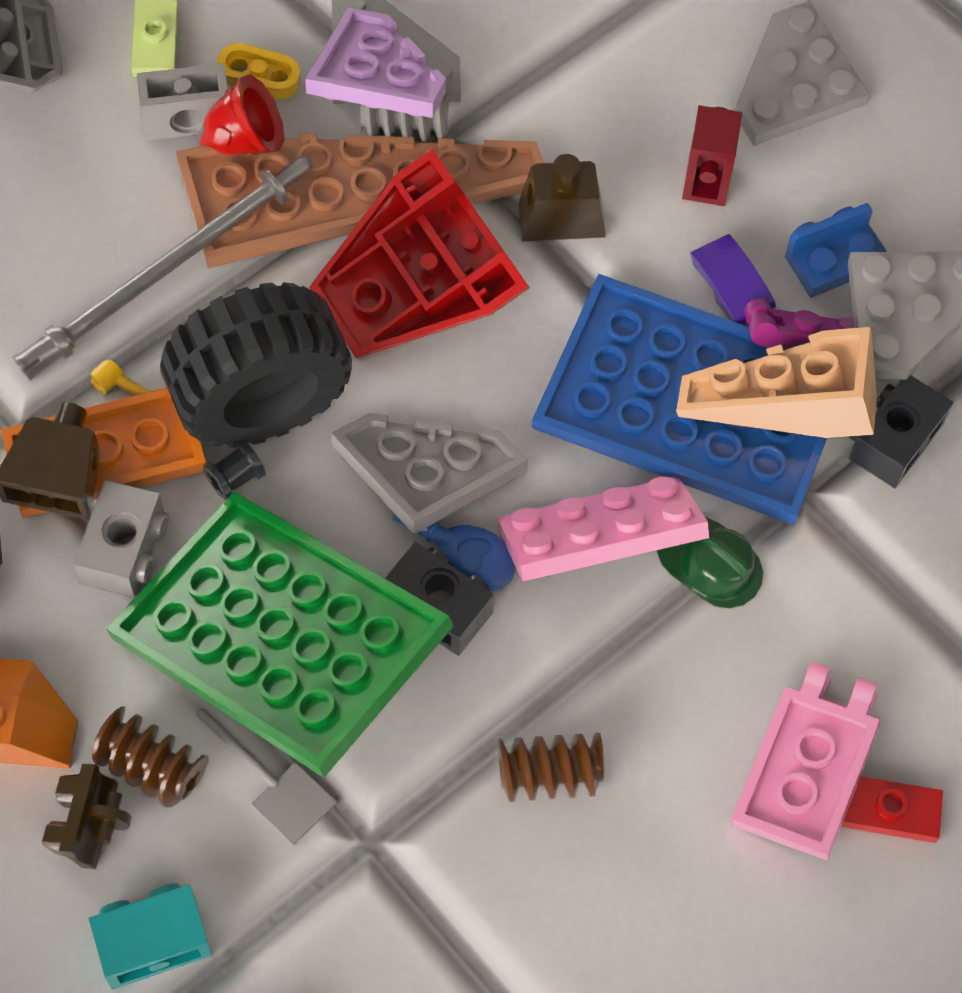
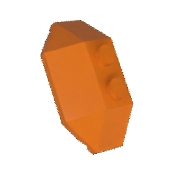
(33, 718)

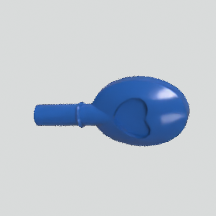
(473, 552)

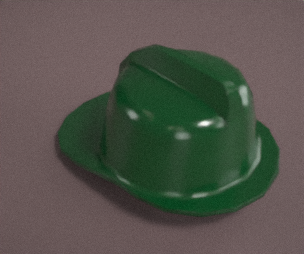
(716, 568)

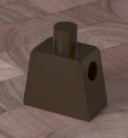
(561, 201)
(53, 465)

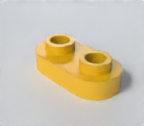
(263, 65)

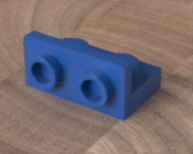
(822, 249)

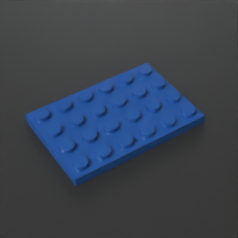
(622, 390)

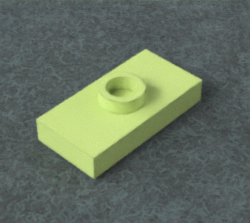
(154, 35)

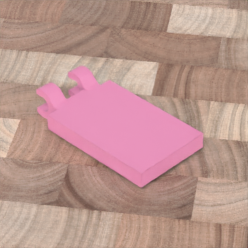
(809, 765)

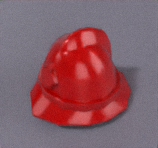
(244, 120)

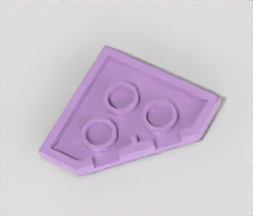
(375, 67)

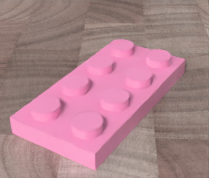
(602, 527)

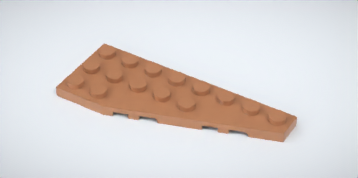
(337, 189)

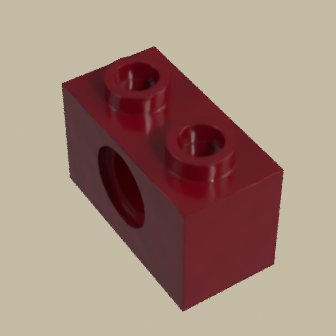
(712, 155)

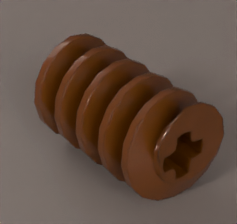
(145, 760)
(551, 766)

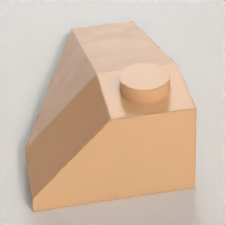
(804, 390)

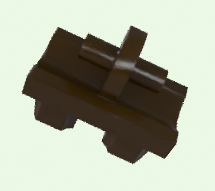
(91, 816)

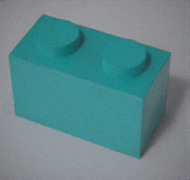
(149, 935)

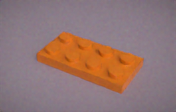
(137, 442)

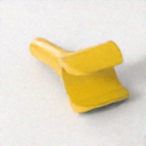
(109, 375)

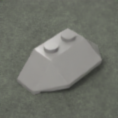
(28, 45)

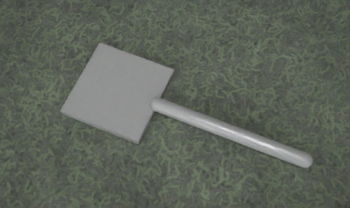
(292, 801)

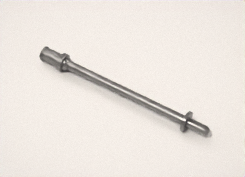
(61, 339)

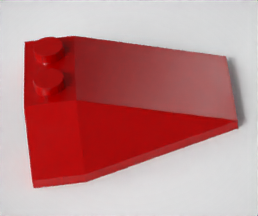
(416, 264)

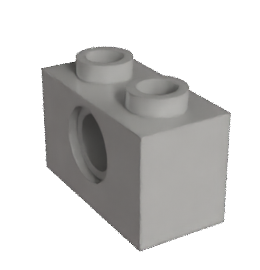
(178, 99)
(118, 513)

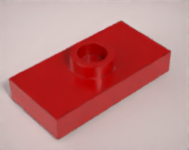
(895, 809)

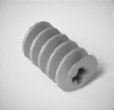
(391, 120)

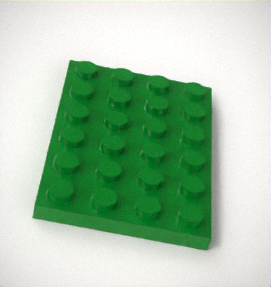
(280, 632)

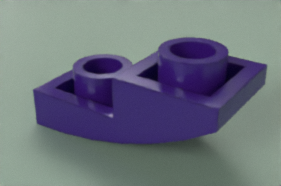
(730, 276)

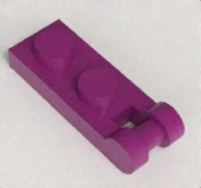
(787, 328)

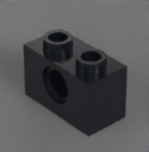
(890, 452)
(471, 601)

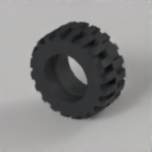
(255, 364)

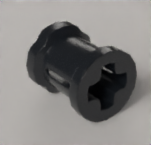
(234, 470)

